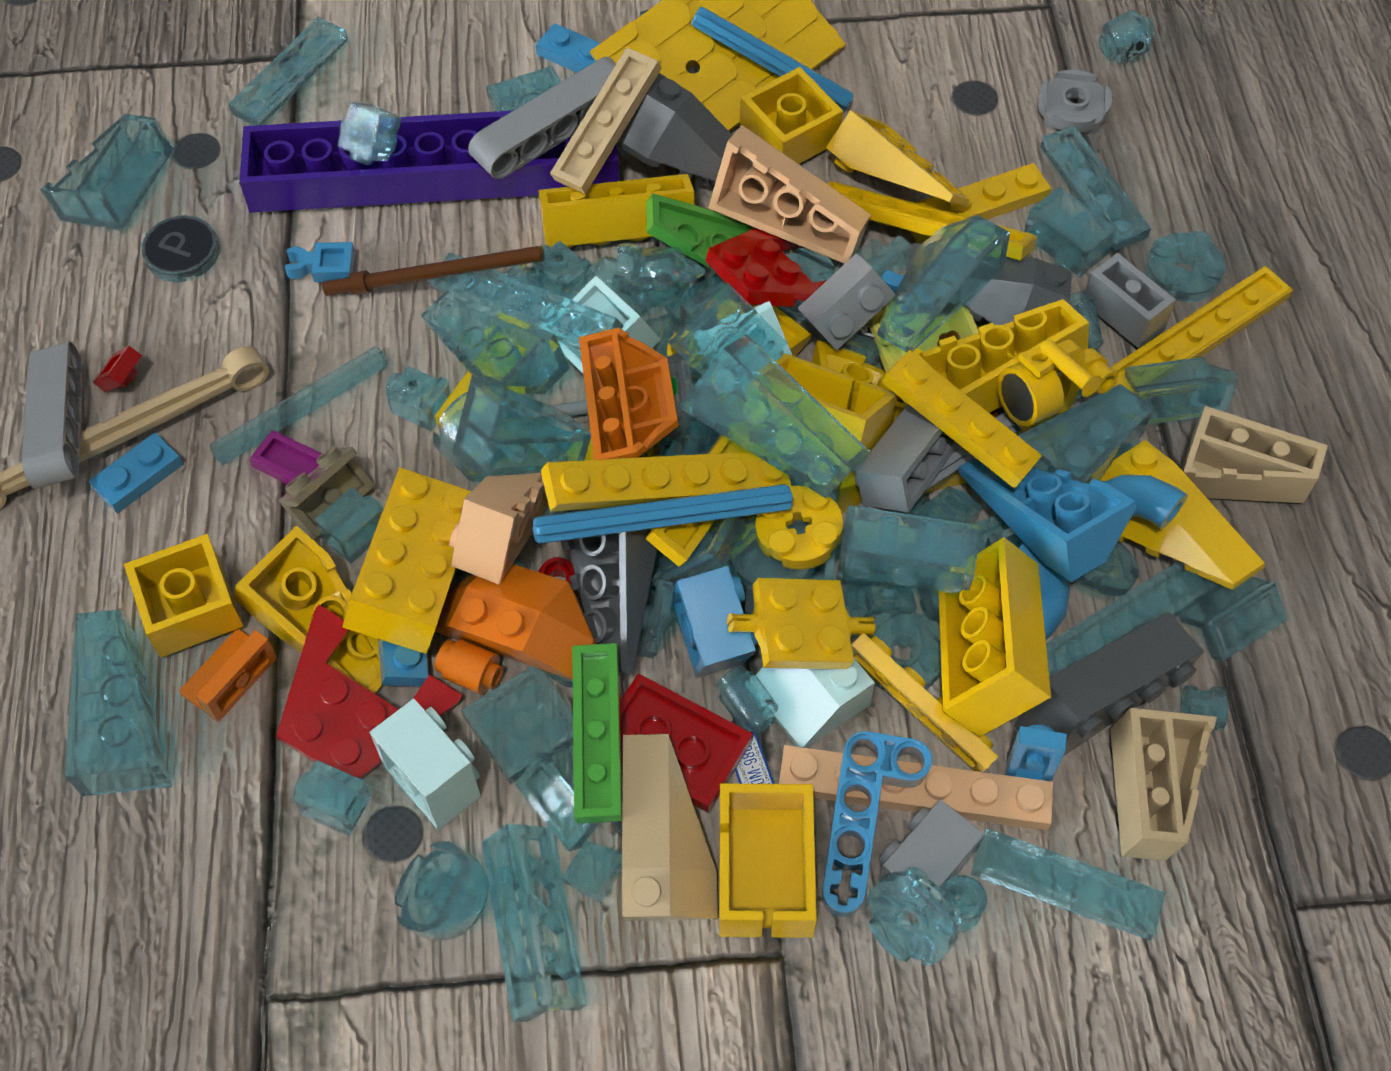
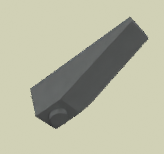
(675, 131)

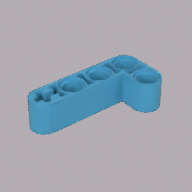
(862, 824)

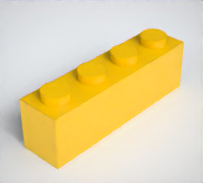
(607, 209)

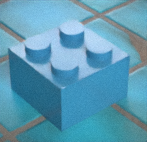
(702, 614)

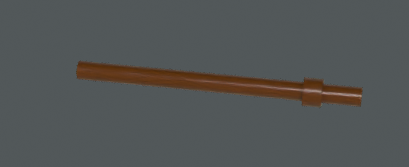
(363, 281)

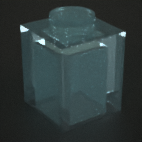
(350, 524)
(331, 797)

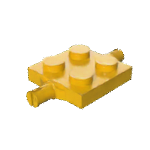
(801, 624)

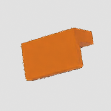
(229, 673)

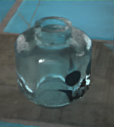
(1126, 37)

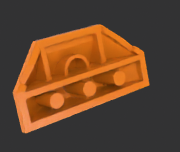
(626, 394)
(522, 618)

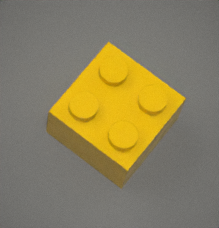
(792, 115)
(183, 595)

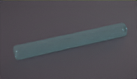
(298, 405)

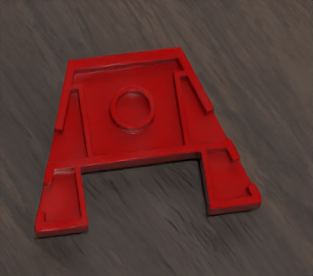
(760, 269)
(331, 714)

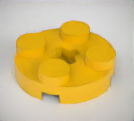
(804, 549)

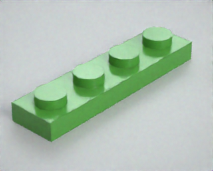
(596, 734)

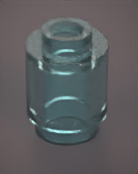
(747, 700)

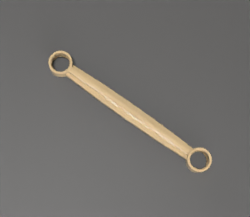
(158, 410)

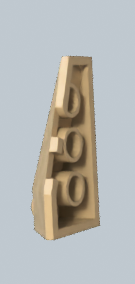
(663, 845)

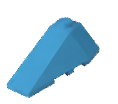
(1057, 517)

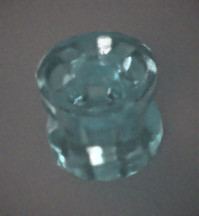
(1207, 703)
(969, 890)

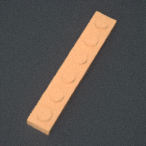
(970, 793)

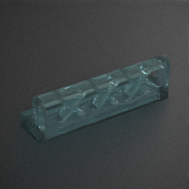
(522, 916)

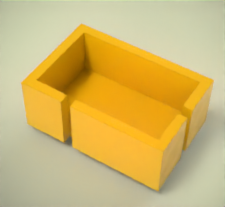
(834, 392)
(767, 860)

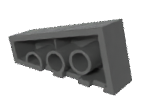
(1114, 679)

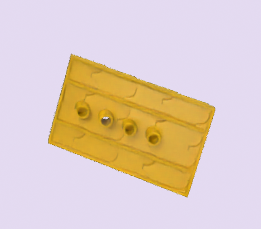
(723, 73)

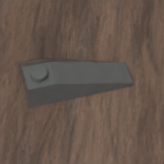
(1017, 289)
(614, 586)

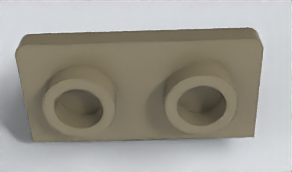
(315, 492)

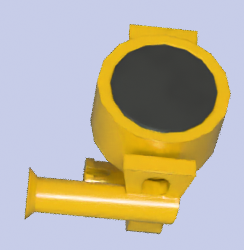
(1034, 391)

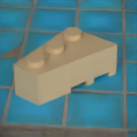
(1250, 460)

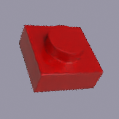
(118, 369)

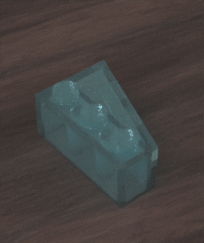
(1090, 434)

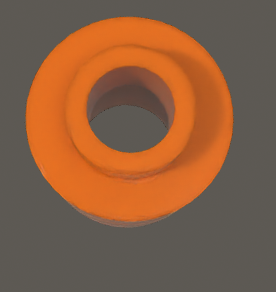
(469, 666)

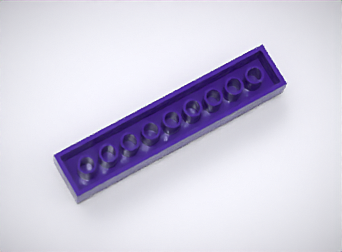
(305, 169)

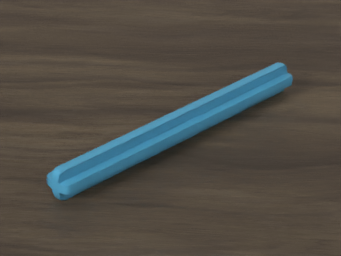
(661, 513)

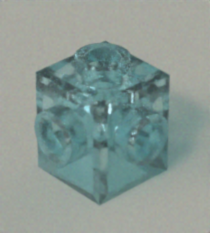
(369, 133)

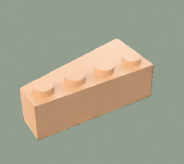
(785, 199)
(497, 524)

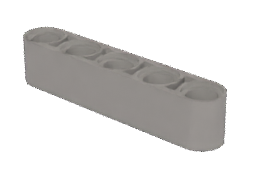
(539, 123)
(52, 415)

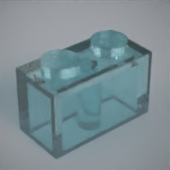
(1070, 231)

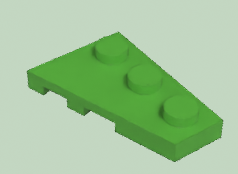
(689, 226)

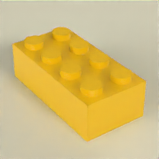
(407, 563)
(994, 641)

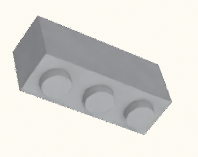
(903, 462)

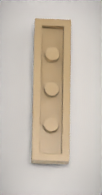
(605, 120)

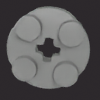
(1061, 113)

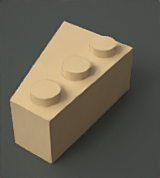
(1157, 778)

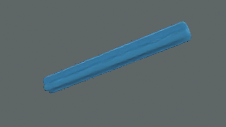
(764, 53)

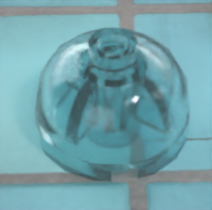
(442, 893)

